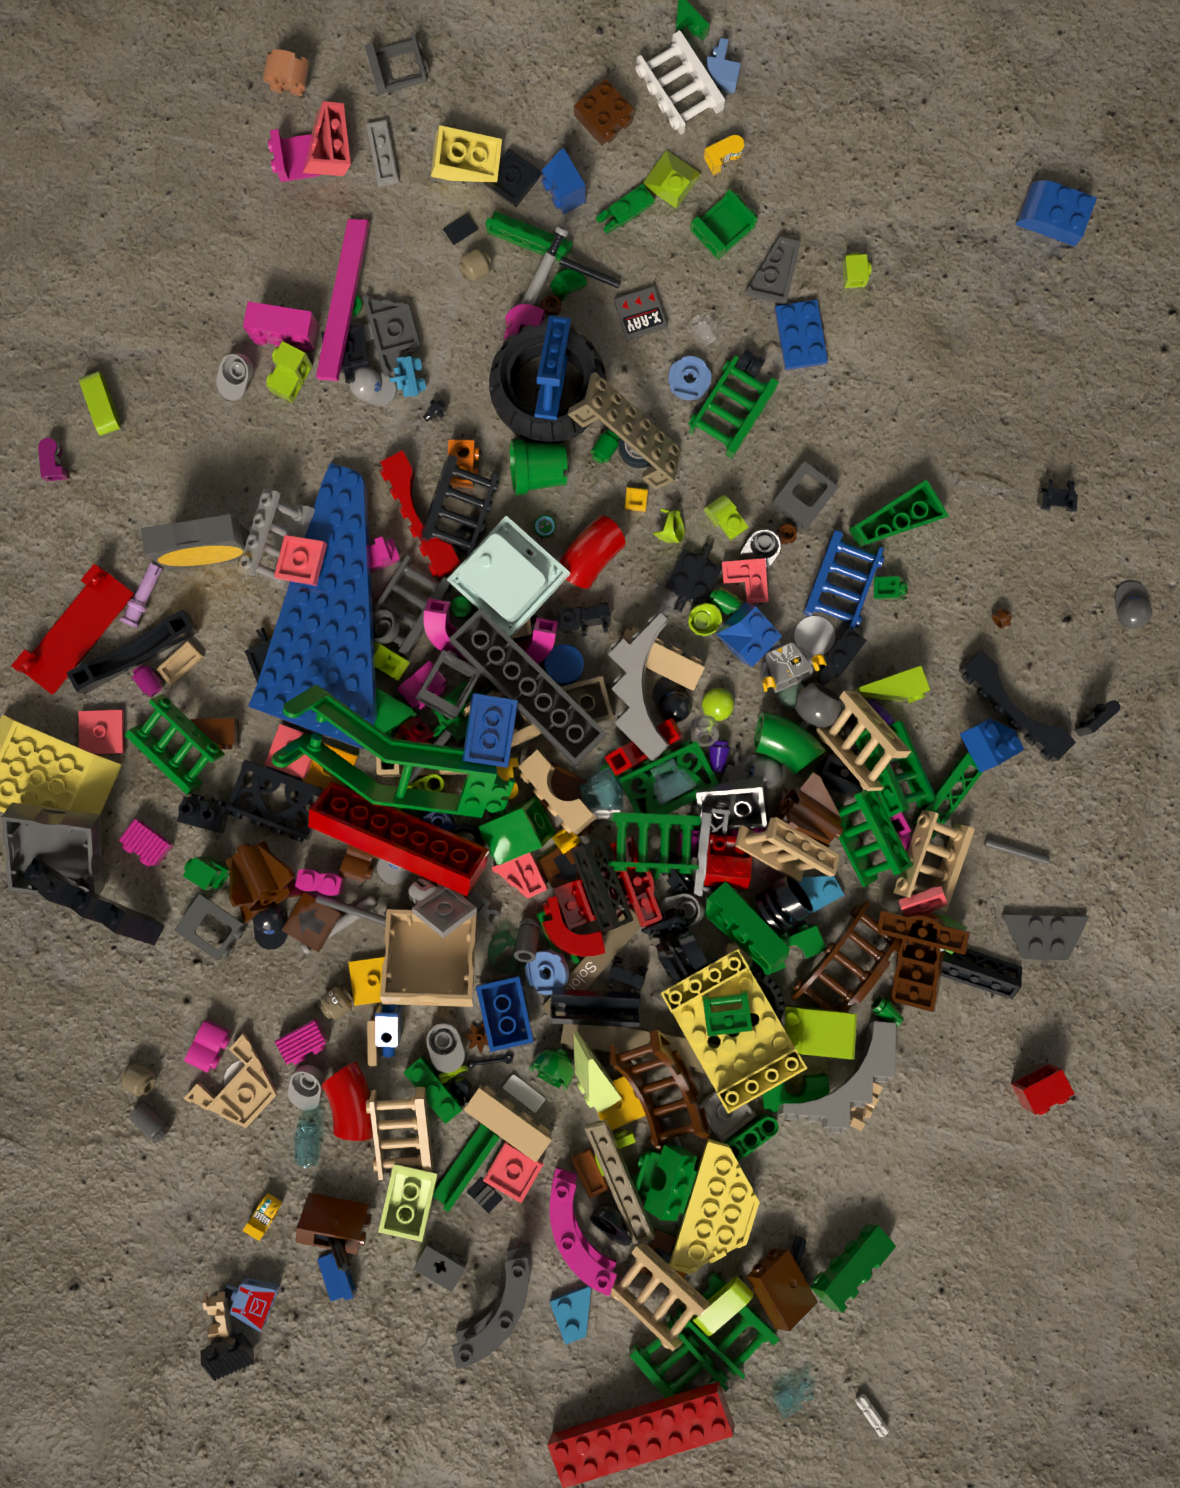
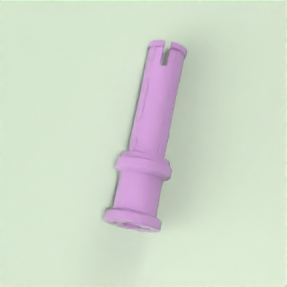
(137, 605)

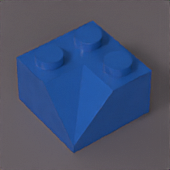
(563, 183)
(748, 634)
(991, 743)

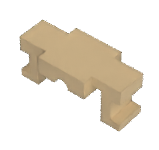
(858, 1114)
(219, 1308)

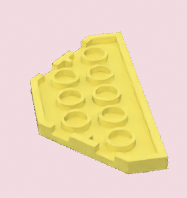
(717, 1211)

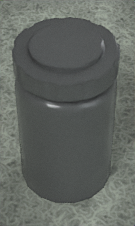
(527, 940)
(149, 1122)

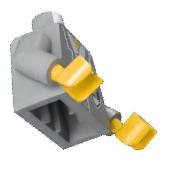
(788, 666)

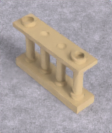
(880, 733)
(787, 850)
(952, 856)
(419, 1122)
(678, 1288)

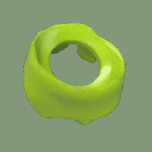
(668, 534)

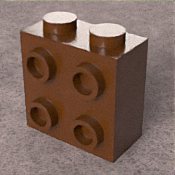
(604, 112)

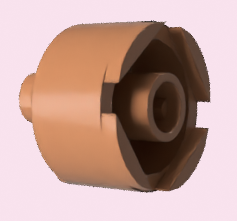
(286, 72)

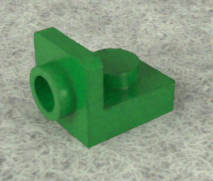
(567, 283)
(890, 588)

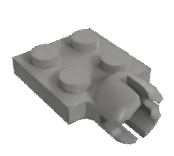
(440, 906)

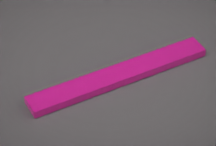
(342, 300)

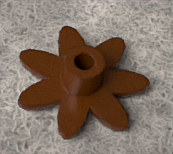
(475, 1041)

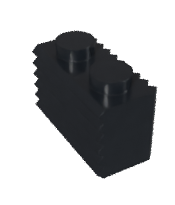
(227, 1356)

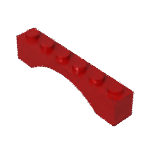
(401, 476)

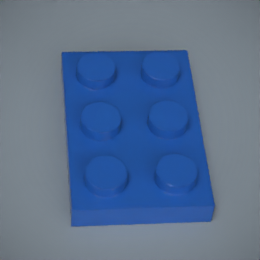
(801, 335)
(490, 730)

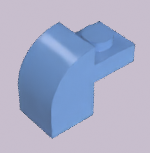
(722, 71)

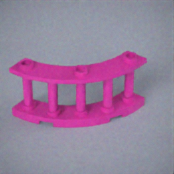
(581, 1256)

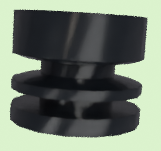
(784, 904)
(681, 956)

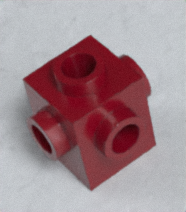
(415, 731)

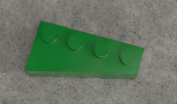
(908, 511)
(746, 928)
(852, 1267)

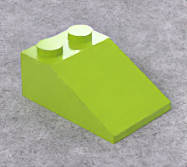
(900, 687)
(821, 1031)

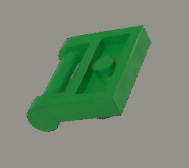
(727, 1021)

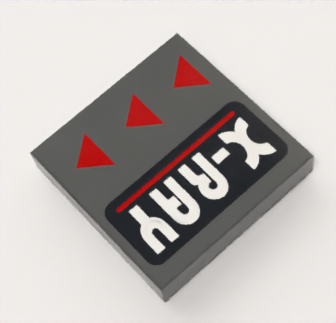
(640, 313)

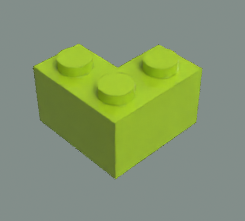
(290, 371)

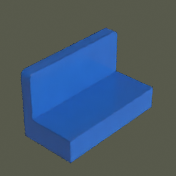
(337, 1283)

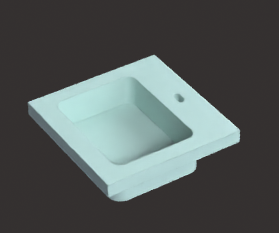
(507, 579)

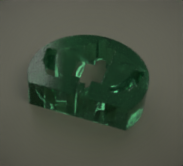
(494, 952)

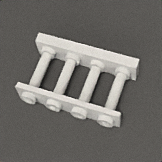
(691, 65)

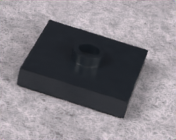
(514, 178)

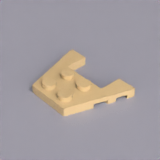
(245, 1094)

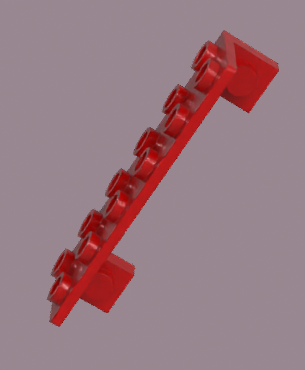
(75, 630)

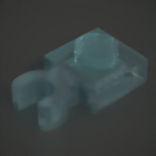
(789, 1400)

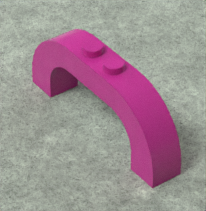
(440, 629)

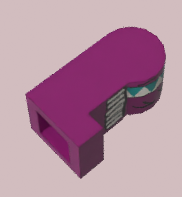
(50, 460)

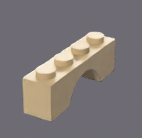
(539, 772)

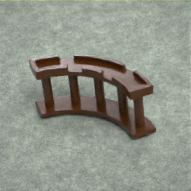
(867, 978)
(680, 1077)

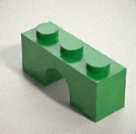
(206, 872)
(806, 938)
(814, 1087)
(438, 1096)
(678, 1167)

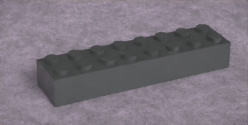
(524, 680)

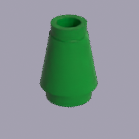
(885, 1010)

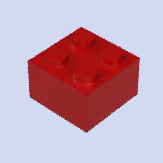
(1043, 1089)

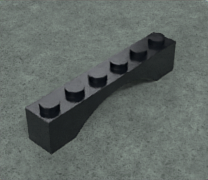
(107, 667)
(984, 676)

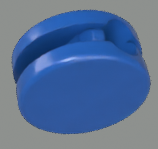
(564, 664)

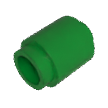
(605, 447)
(725, 601)

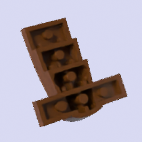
(920, 955)

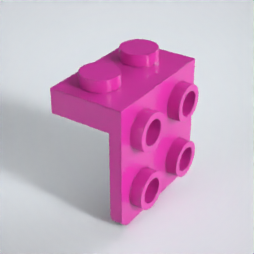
(289, 156)

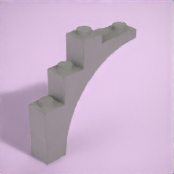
(632, 658)
(876, 1063)

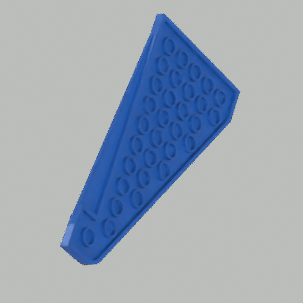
(328, 627)

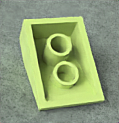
(593, 1077)
(408, 1203)

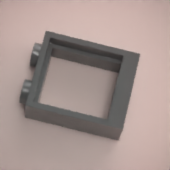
(437, 703)

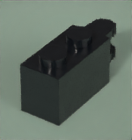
(841, 656)

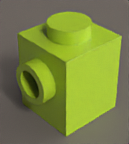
(856, 270)

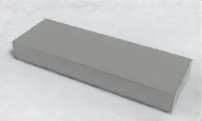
(382, 153)

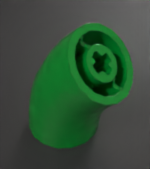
(786, 742)

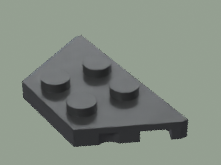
(392, 331)
(1045, 935)

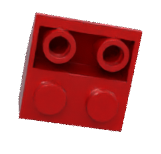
(727, 863)

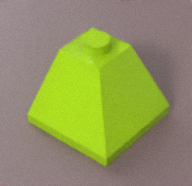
(671, 179)

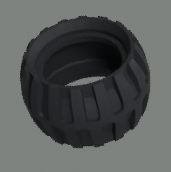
(508, 361)

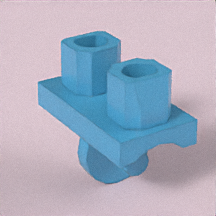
(406, 378)

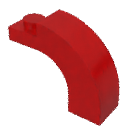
(631, 754)
(564, 939)

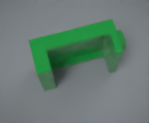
(724, 224)
(654, 1176)

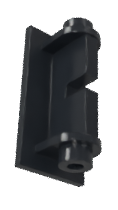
(678, 881)
(673, 923)

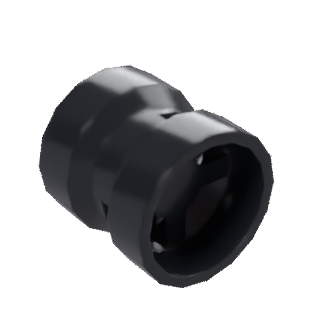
(754, 367)

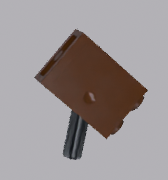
(334, 1226)
(782, 1286)

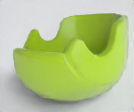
(704, 619)
(718, 703)

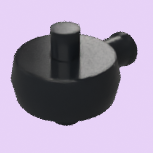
(436, 409)
(461, 1088)

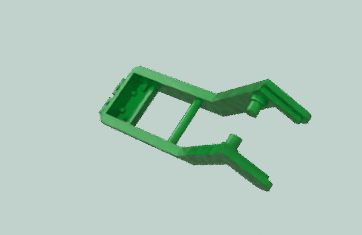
(480, 791)

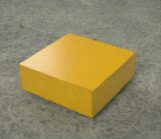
(636, 499)
(565, 840)

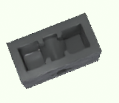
(449, 1273)

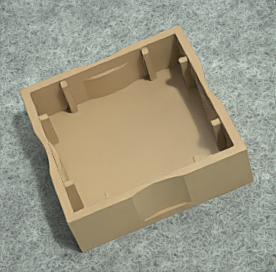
(424, 966)

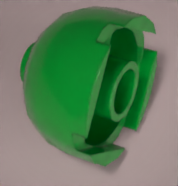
(553, 1067)

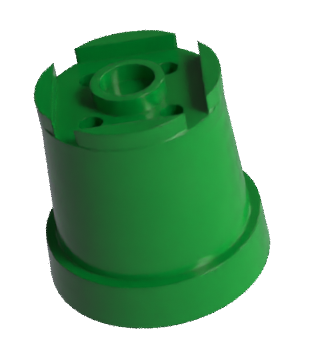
(536, 465)

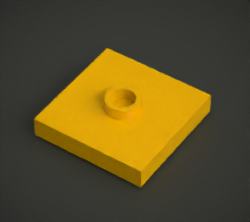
(366, 980)
(624, 1110)

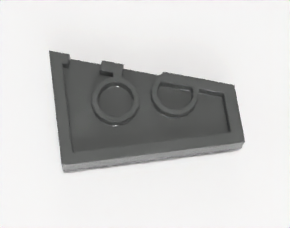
(776, 273)

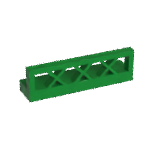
(525, 235)
(946, 786)
(465, 1166)

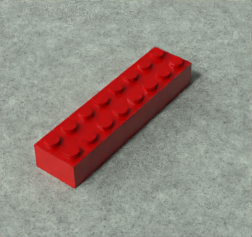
(398, 838)
(641, 1435)

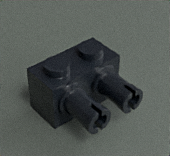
(838, 776)
(203, 814)

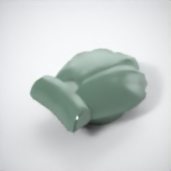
(788, 695)

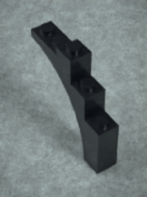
(92, 906)

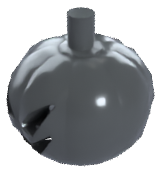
(817, 705)

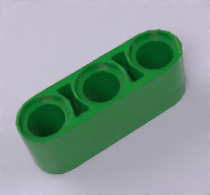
(761, 1136)

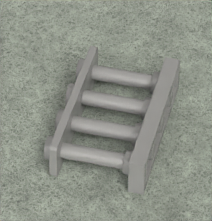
(262, 523)

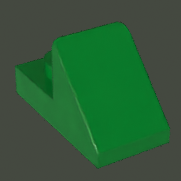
(690, 18)

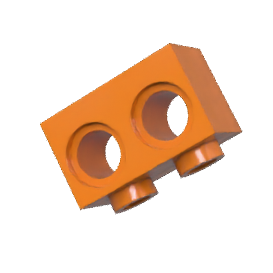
(466, 463)

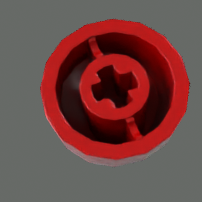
(592, 551)
(347, 1098)

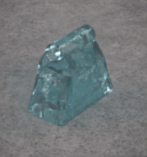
(672, 785)
(605, 791)
(306, 1146)

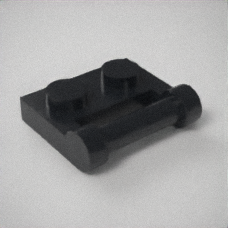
(1100, 716)

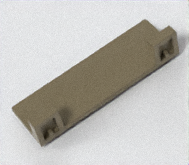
(631, 426)

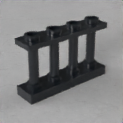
(438, 510)

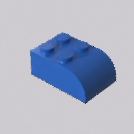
(1056, 211)
(505, 1013)

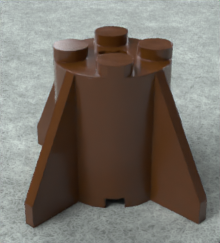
(811, 810)
(258, 879)

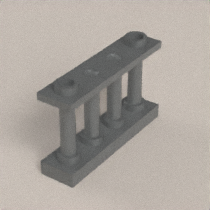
(440, 590)

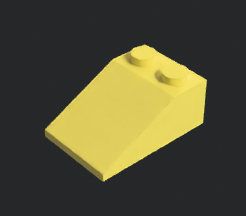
(465, 156)

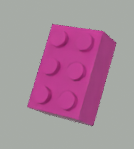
(277, 324)

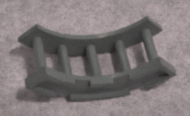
(492, 1330)

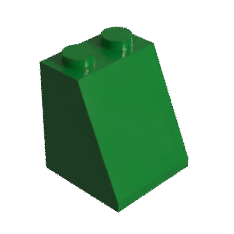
(391, 713)
(517, 831)

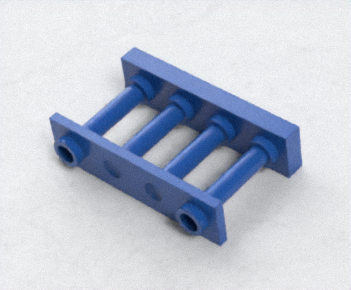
(552, 367)
(829, 565)

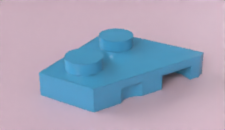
(821, 890)
(572, 1313)

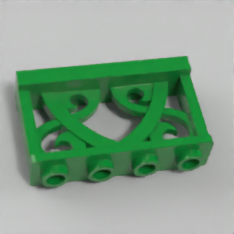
(652, 805)

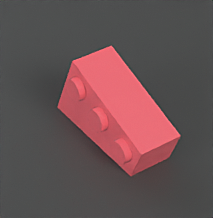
(328, 144)

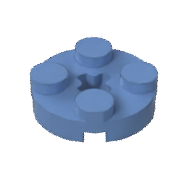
(696, 388)
(557, 966)

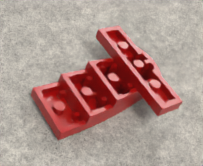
(638, 891)

